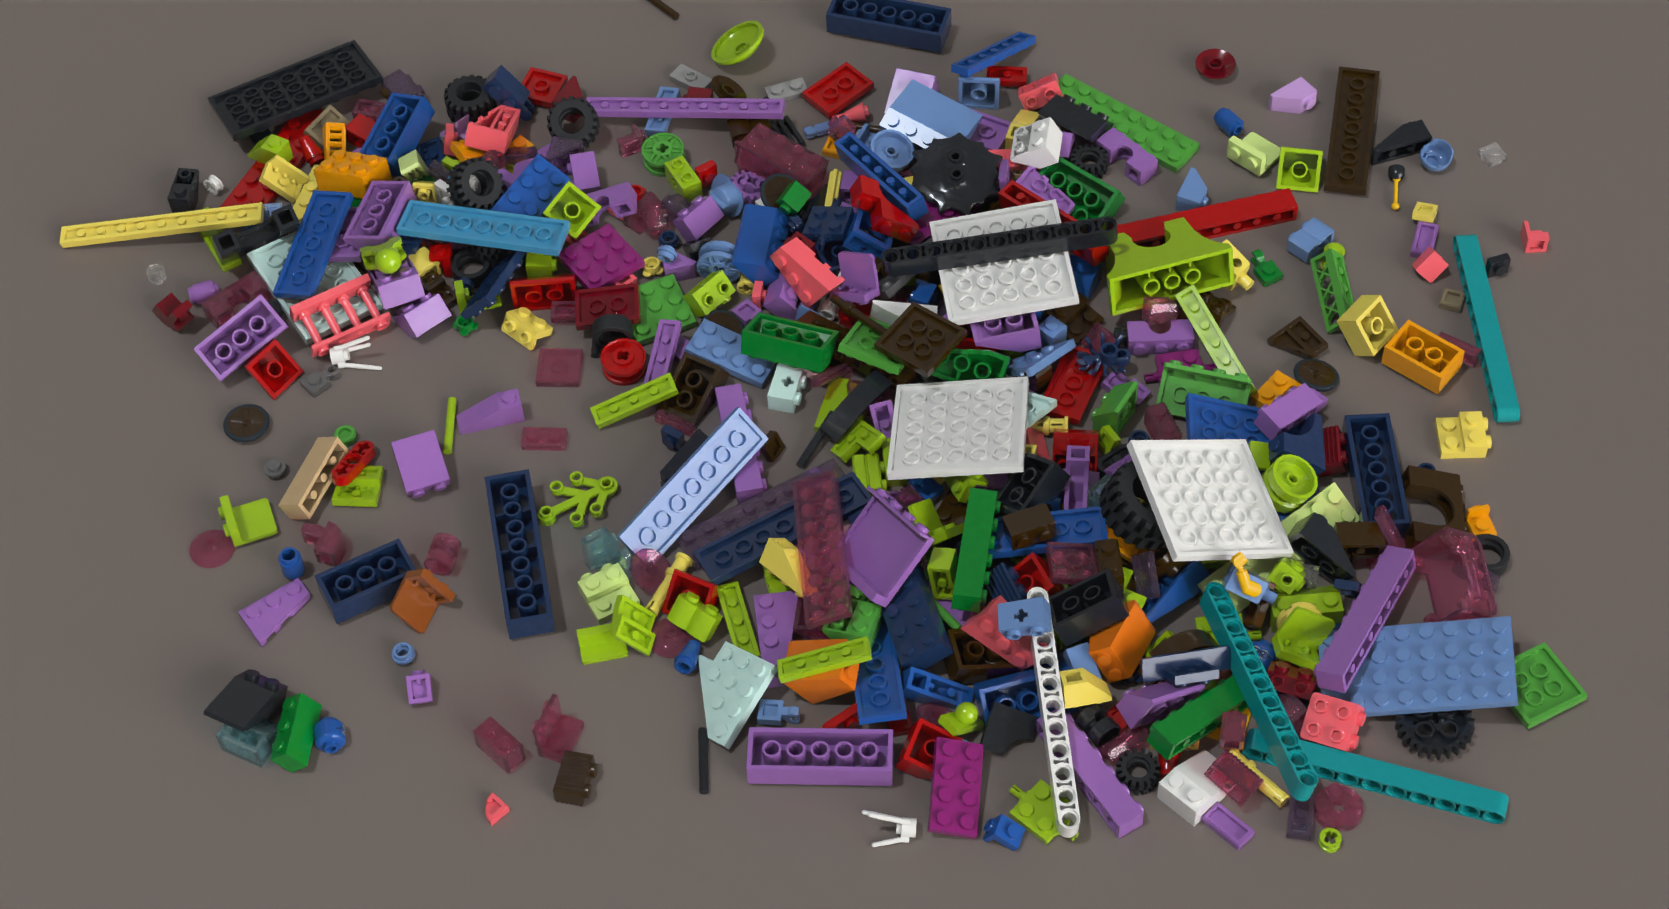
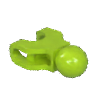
(384, 257)

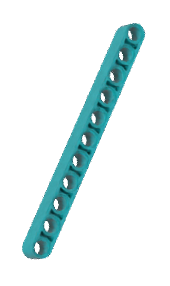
(1486, 329)
(1259, 693)
(1392, 780)

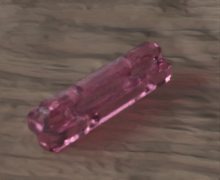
(675, 422)

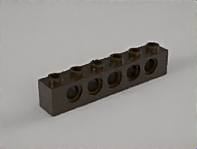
(906, 376)

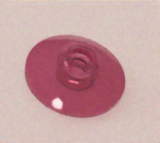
(215, 554)
(652, 562)
(669, 645)
(931, 713)

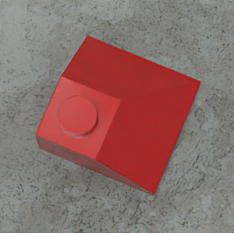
(273, 368)

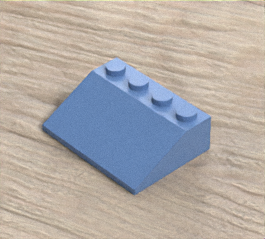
(928, 115)

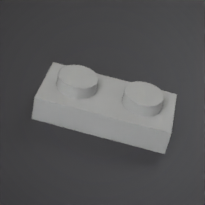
(787, 90)

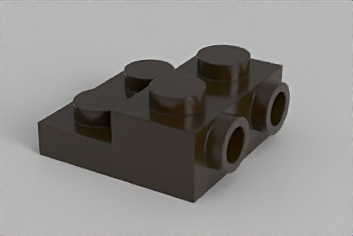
(1077, 317)

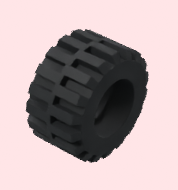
(468, 97)
(574, 106)
(489, 180)

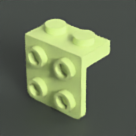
(1253, 152)

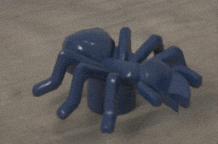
(1109, 356)

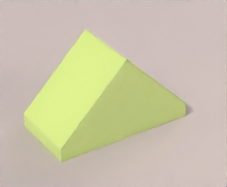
(413, 166)

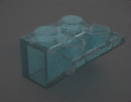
(251, 745)

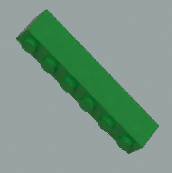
(974, 550)
(1196, 718)

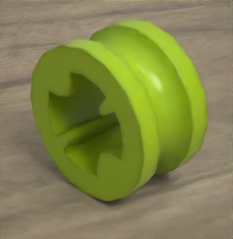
(1332, 833)

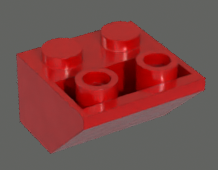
(1074, 437)

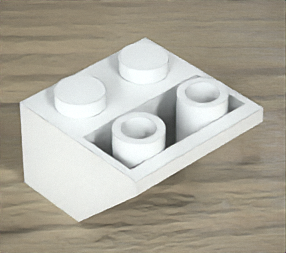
(1037, 144)

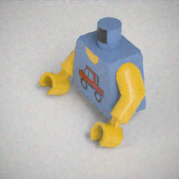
(1246, 582)

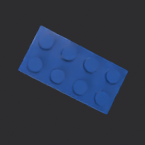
(533, 189)

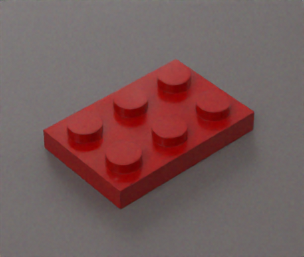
(837, 90)

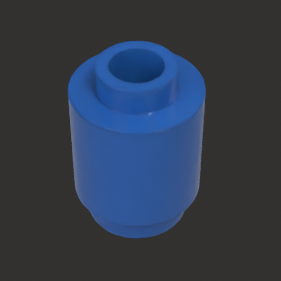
(1228, 122)
(291, 563)

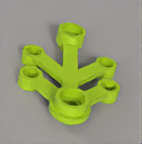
(579, 498)

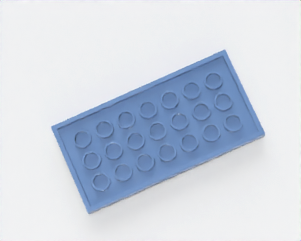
(1435, 668)

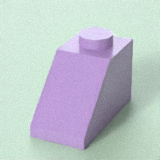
(1293, 97)

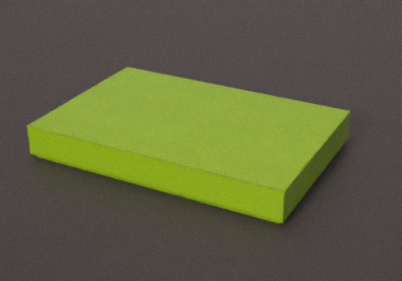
(834, 396)

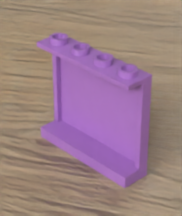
(884, 547)

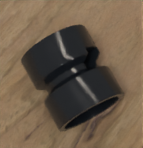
(1097, 724)

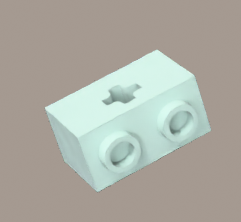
(786, 388)

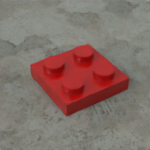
(543, 86)

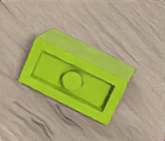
(599, 645)

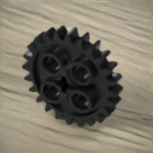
(1435, 727)

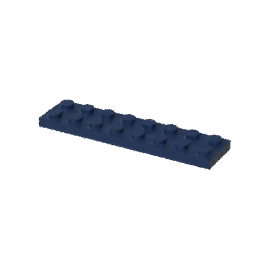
(745, 546)

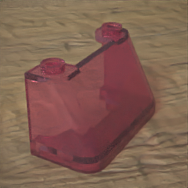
(1455, 576)

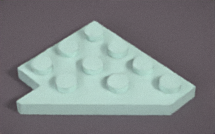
(732, 690)

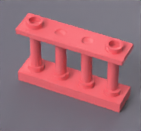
(340, 295)

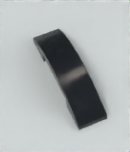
(855, 405)

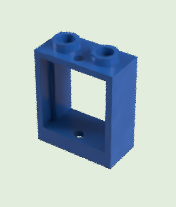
(857, 239)

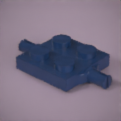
(828, 223)

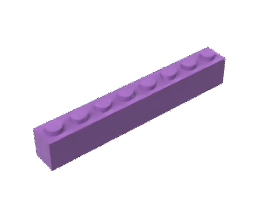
(1365, 619)

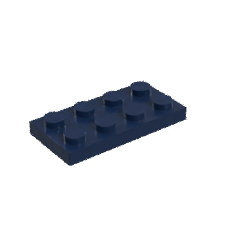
(493, 284)

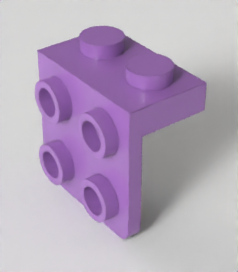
(860, 277)

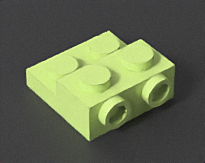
(602, 588)

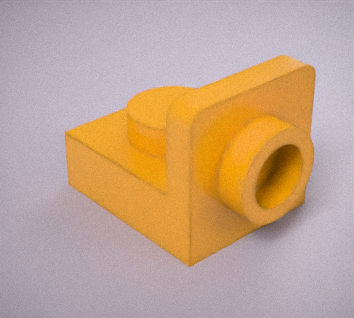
(1479, 521)

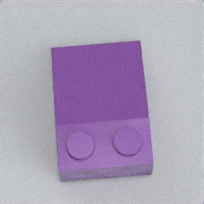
(1008, 333)

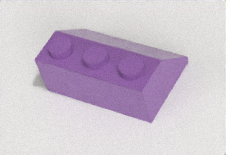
(1155, 701)

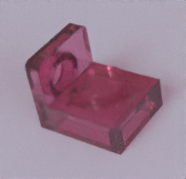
(631, 143)

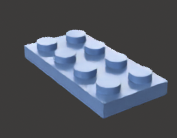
(723, 349)

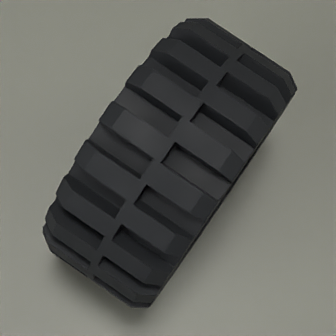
(1126, 514)

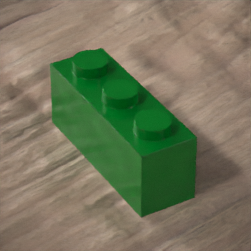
(295, 732)

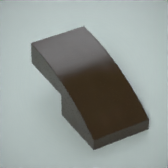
(436, 284)

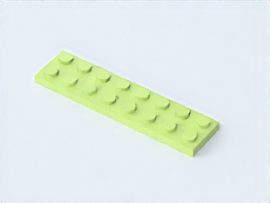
(1328, 503)

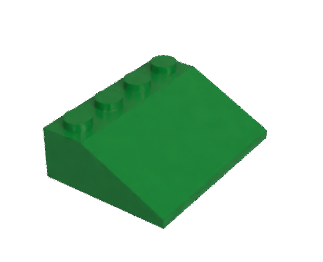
(1091, 195)

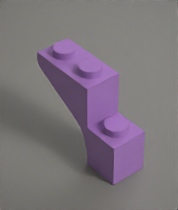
(1078, 468)

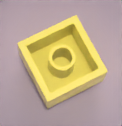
(1367, 325)

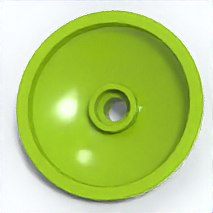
(738, 43)

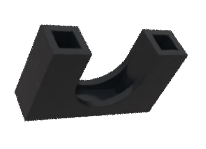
(235, 245)

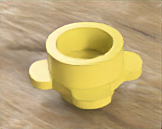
(652, 267)

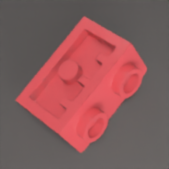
(1039, 92)

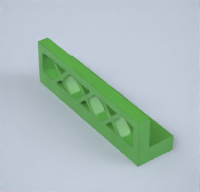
(1339, 285)

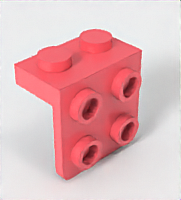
(1333, 722)

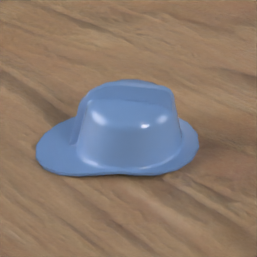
(726, 195)

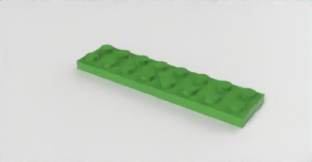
(1166, 144)

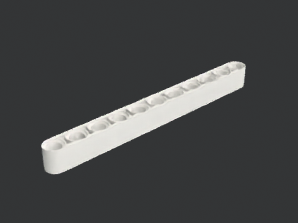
(1055, 721)

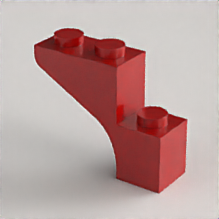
(884, 215)

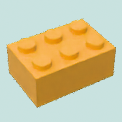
(351, 172)
(1422, 356)

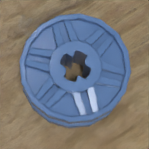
(715, 257)

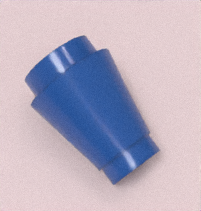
(687, 658)

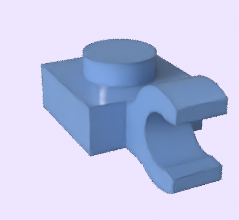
(774, 711)

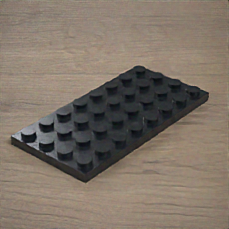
(295, 90)

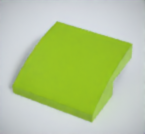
(362, 491)
(633, 624)

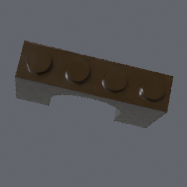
(1439, 489)

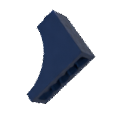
(1307, 444)

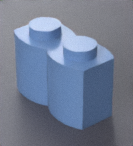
(1310, 239)

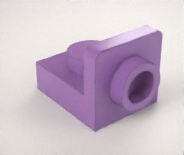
(419, 687)

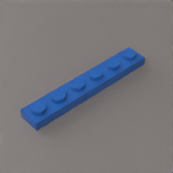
(993, 54)

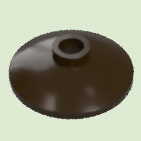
(727, 88)

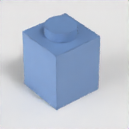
(1052, 331)

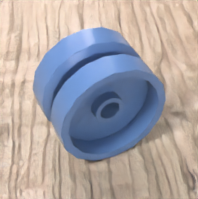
(893, 148)

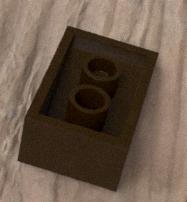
(696, 388)
(973, 660)

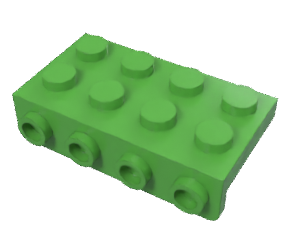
(1181, 380)

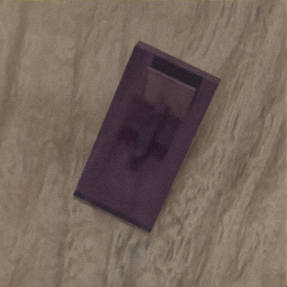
(561, 148)

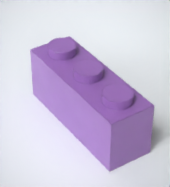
(1287, 411)

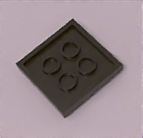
(920, 339)

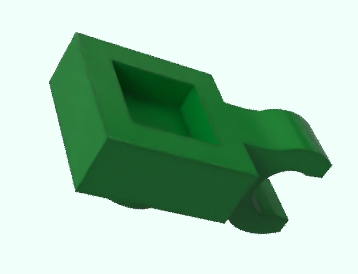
(1265, 271)

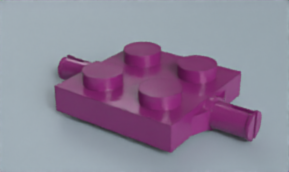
(1187, 357)

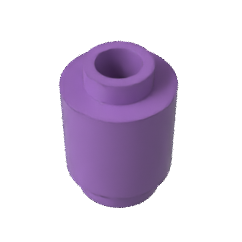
(202, 291)

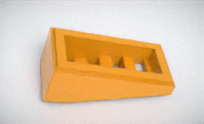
(333, 131)

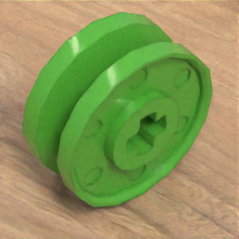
(660, 149)

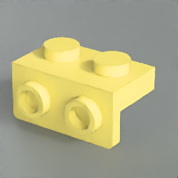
(283, 178)
(525, 327)

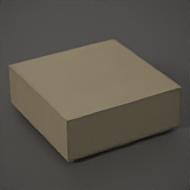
(1451, 300)

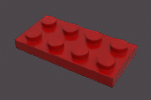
(1072, 387)

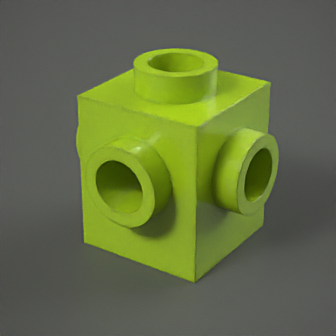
(1281, 571)

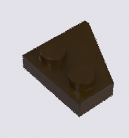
(1299, 339)

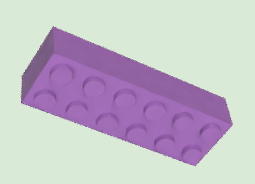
(820, 756)

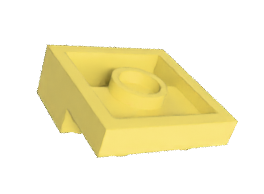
(1463, 436)

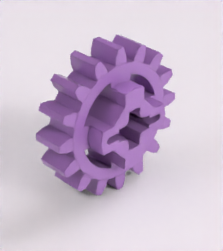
(749, 185)

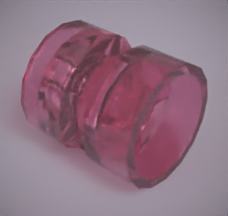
(442, 554)

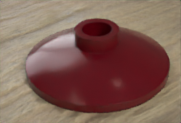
(1215, 64)

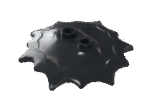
(955, 173)

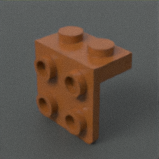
(419, 598)

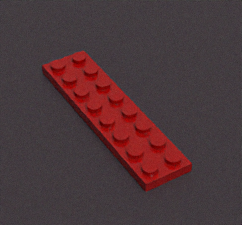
(249, 189)

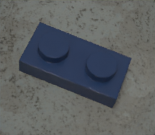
(1348, 588)

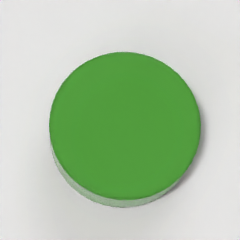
(346, 434)

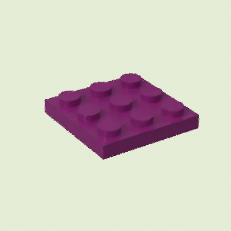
(601, 258)

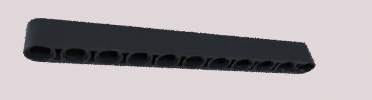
(999, 246)

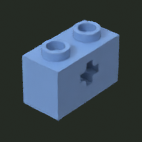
(1024, 618)

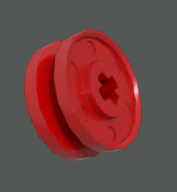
(623, 362)

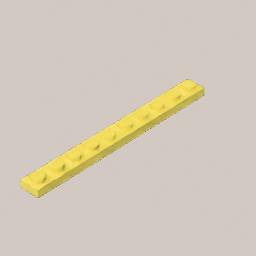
(162, 225)

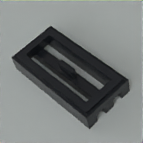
(786, 121)

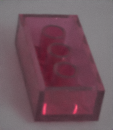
(771, 153)

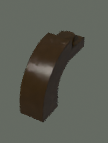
(1181, 642)

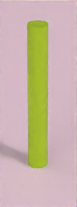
(449, 427)

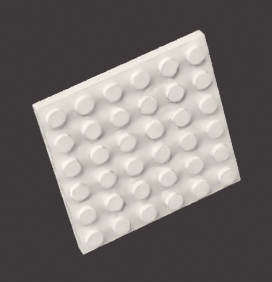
(1006, 286)
(959, 428)
(1209, 499)

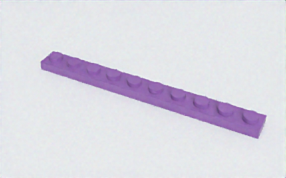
(688, 107)

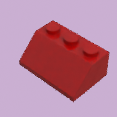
(539, 292)

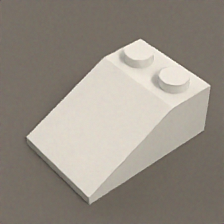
(1189, 790)

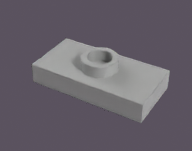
(688, 77)

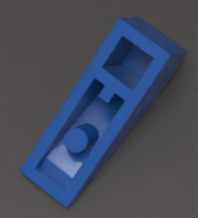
(929, 688)

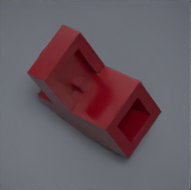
(173, 312)

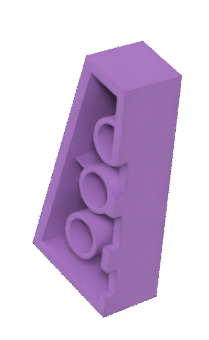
(775, 626)

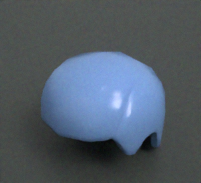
(1436, 155)

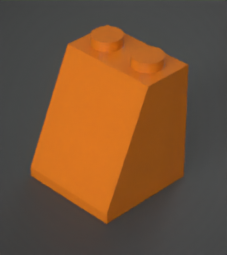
(1122, 644)
(826, 684)

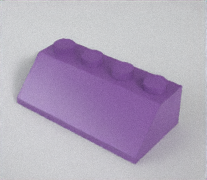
(379, 213)
(240, 337)

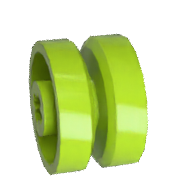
(1290, 482)

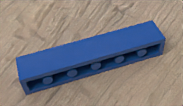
(892, 185)

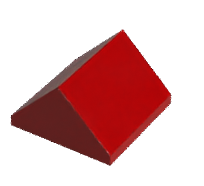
(685, 582)

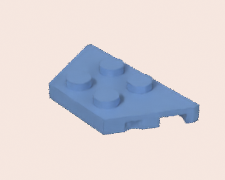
(1037, 360)

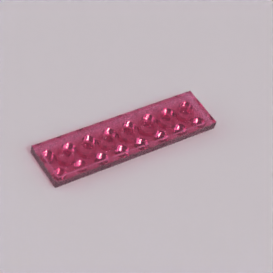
(822, 549)

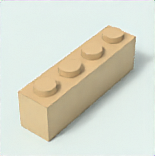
(313, 478)

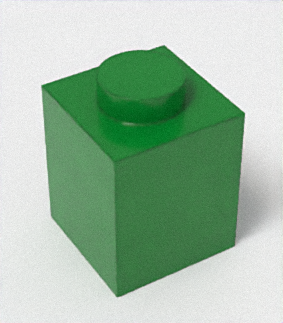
(793, 198)

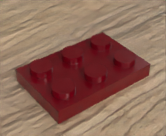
(600, 301)

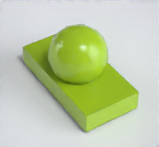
(963, 720)

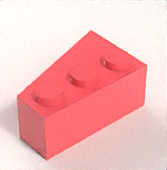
(494, 130)
(804, 272)
(984, 628)

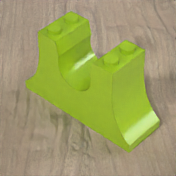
(1167, 268)

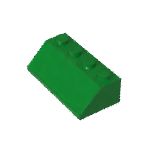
(789, 342)

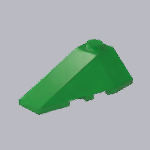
(973, 365)

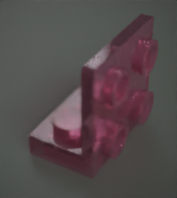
(555, 731)

